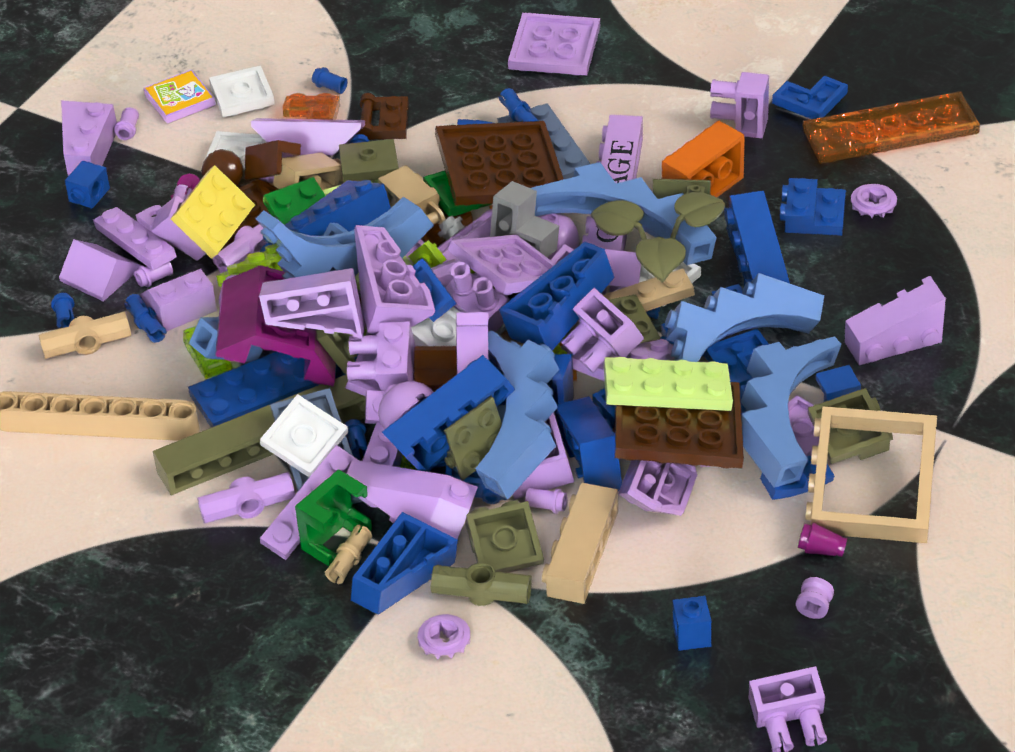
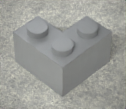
(515, 215)

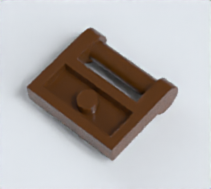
(392, 119)

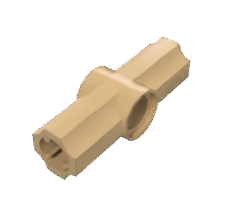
(84, 335)

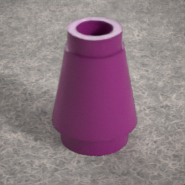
(821, 541)

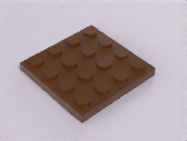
(491, 155)
(681, 434)

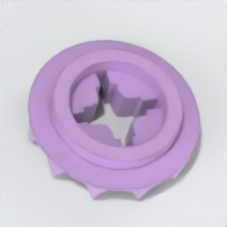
(879, 194)
(454, 629)

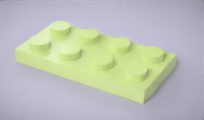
(667, 383)

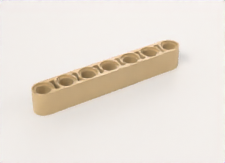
(97, 416)

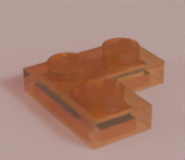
(312, 107)

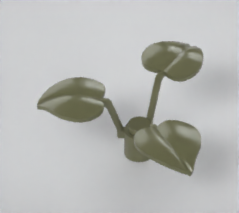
(658, 254)

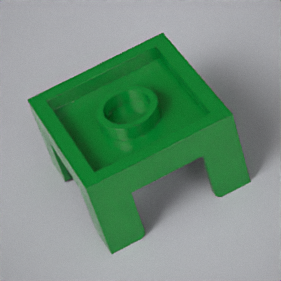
(327, 511)

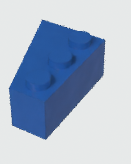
(590, 441)
(401, 563)

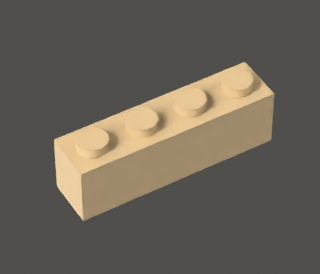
(581, 543)

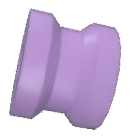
(814, 597)

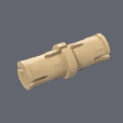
(348, 554)

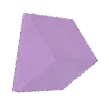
(95, 269)

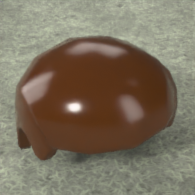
(226, 162)

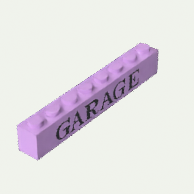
(621, 160)

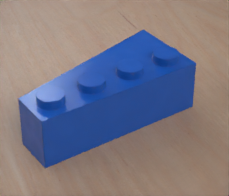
(347, 205)
(754, 237)
(421, 430)

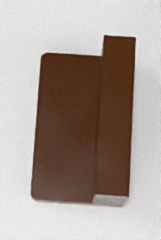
(266, 158)
(434, 365)

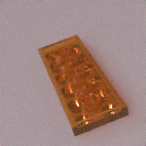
(890, 127)

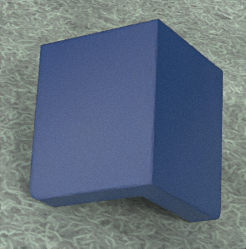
(837, 382)

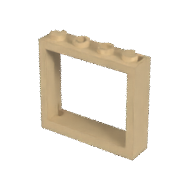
(868, 525)

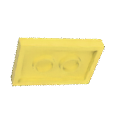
(212, 211)

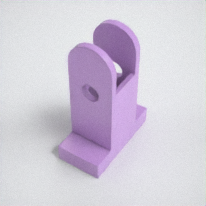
(471, 337)

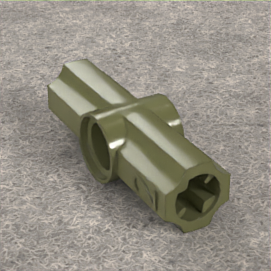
(481, 584)

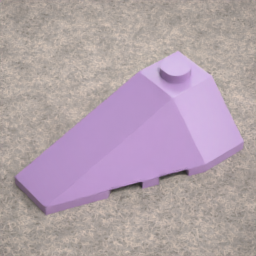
(386, 282)
(421, 494)

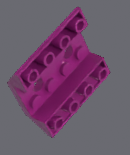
(243, 325)

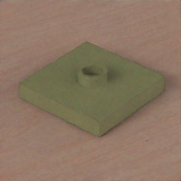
(367, 159)

